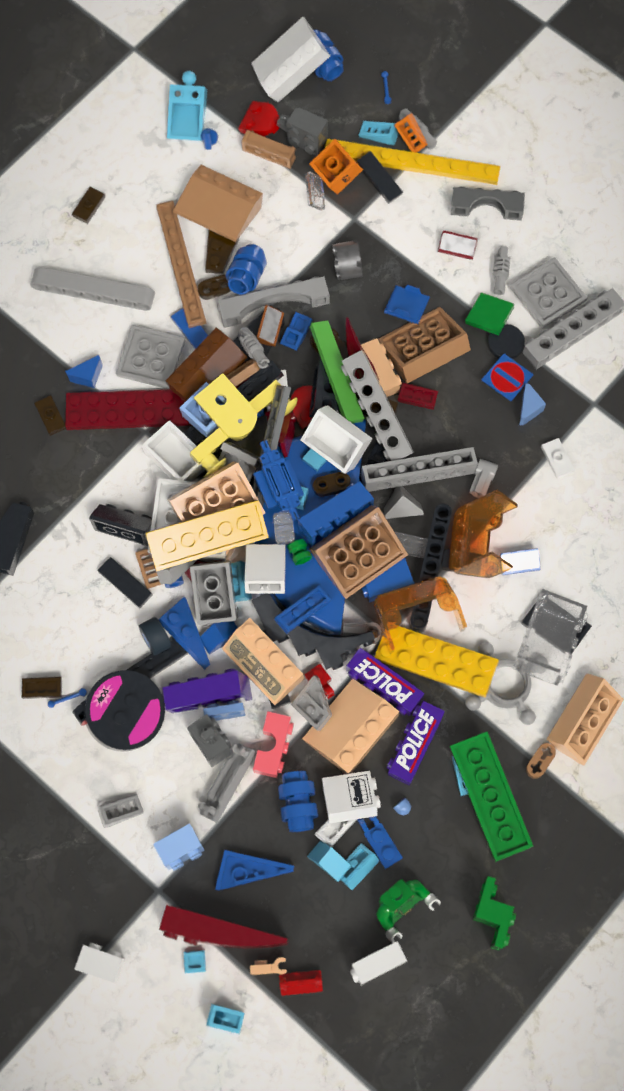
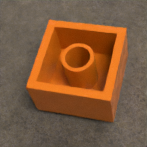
(336, 166)

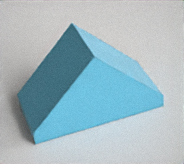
(329, 861)
(225, 1019)

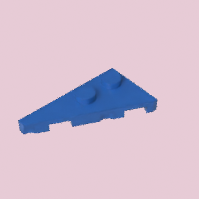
(182, 627)
(243, 869)

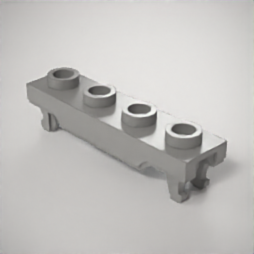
(227, 782)

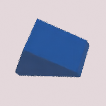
(86, 372)
(217, 635)

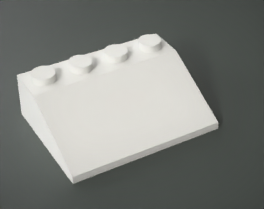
(290, 60)

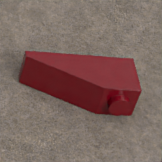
(286, 434)

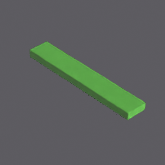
(332, 363)

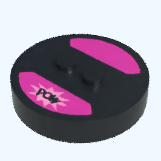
(124, 710)

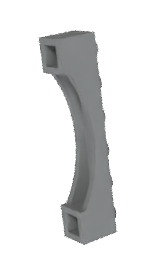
(309, 291)

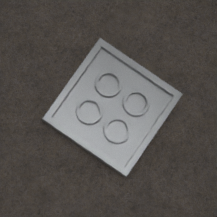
(548, 292)
(150, 356)

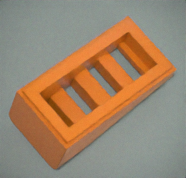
(410, 119)

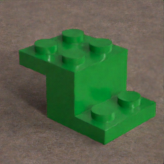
(494, 914)

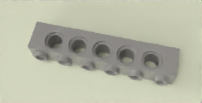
(539, 356)
(349, 366)
(419, 469)

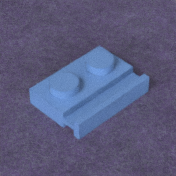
(231, 710)

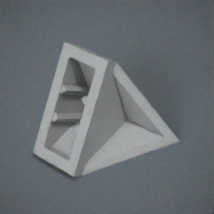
(402, 504)

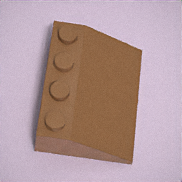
(219, 203)
(426, 345)
(359, 551)

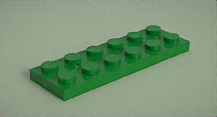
(491, 796)

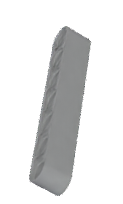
(92, 288)

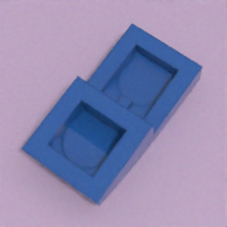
(296, 331)

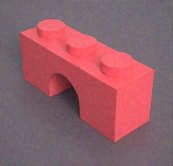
(271, 762)

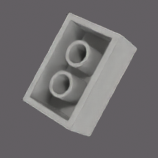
(213, 592)

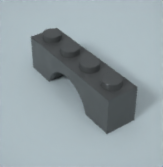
(508, 203)

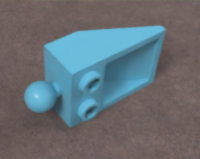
(186, 113)

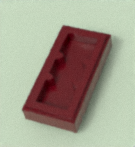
(417, 396)

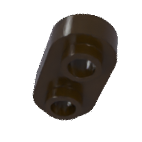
(214, 286)
(332, 485)

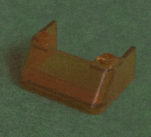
(472, 536)
(389, 604)

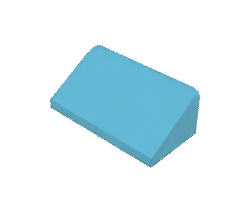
(238, 574)
(361, 863)

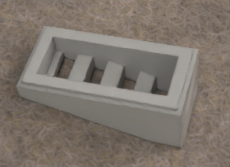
(171, 574)
(122, 817)

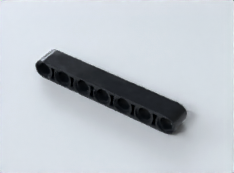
(432, 559)

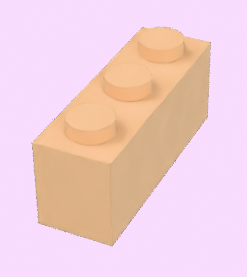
(383, 366)

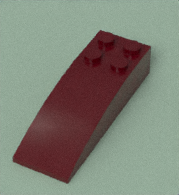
(212, 931)

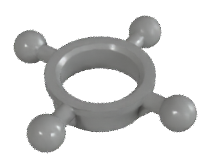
(473, 702)

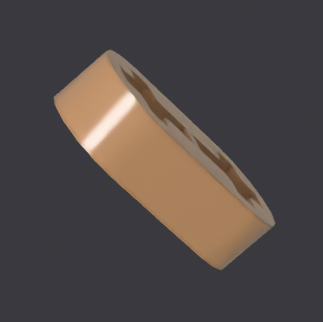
(544, 763)

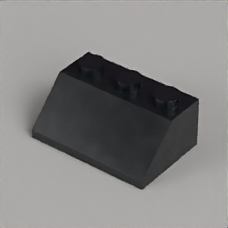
(121, 523)

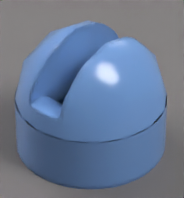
(402, 807)

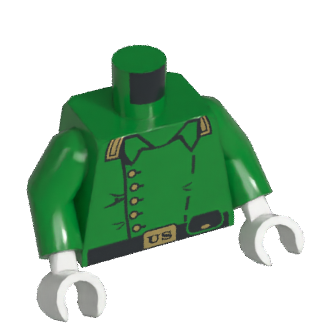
(399, 901)

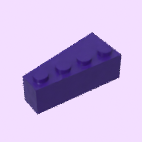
(206, 691)

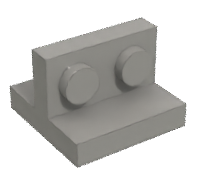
(246, 459)

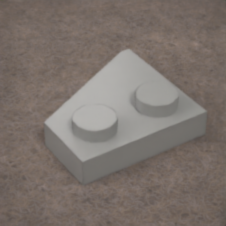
(313, 704)

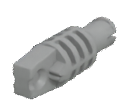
(432, 142)
(501, 270)
(253, 347)

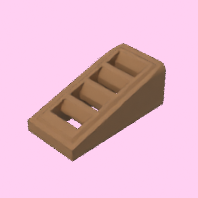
(139, 555)

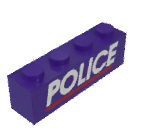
(384, 681)
(415, 743)

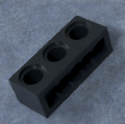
(319, 396)

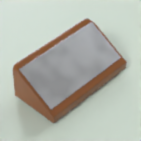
(270, 326)

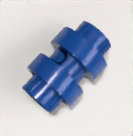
(333, 66)
(246, 269)
(298, 809)

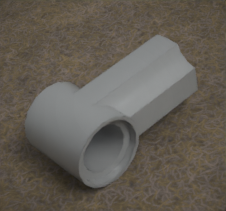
(484, 474)
(355, 628)

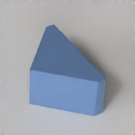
(531, 405)

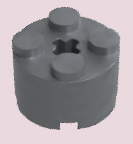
(347, 260)

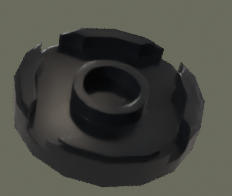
(508, 342)

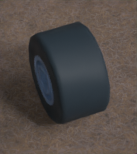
(154, 636)

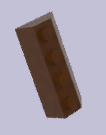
(206, 363)

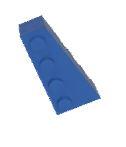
(334, 513)

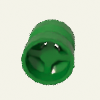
(299, 552)

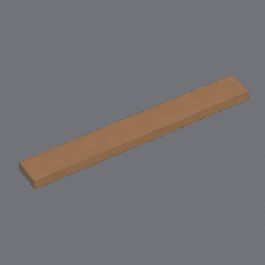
(181, 264)

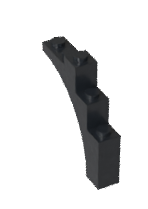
(306, 639)

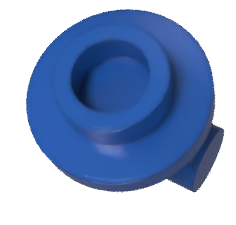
(209, 138)

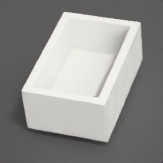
(336, 439)
(171, 453)

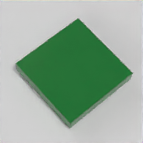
(489, 313)

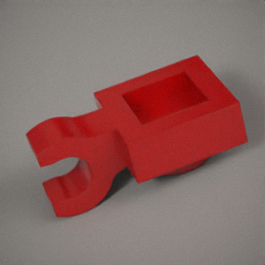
(324, 679)

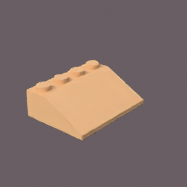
(214, 493)
(354, 728)

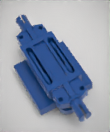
(278, 482)

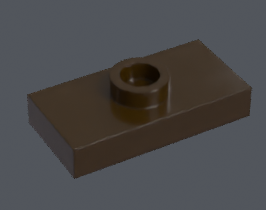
(88, 205)
(50, 415)
(41, 687)

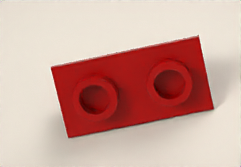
(301, 982)

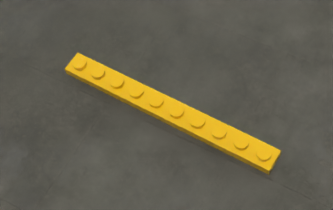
(425, 163)

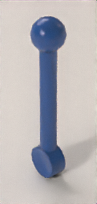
(387, 99)
(82, 692)

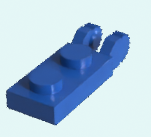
(381, 843)

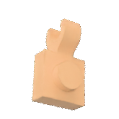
(262, 967)

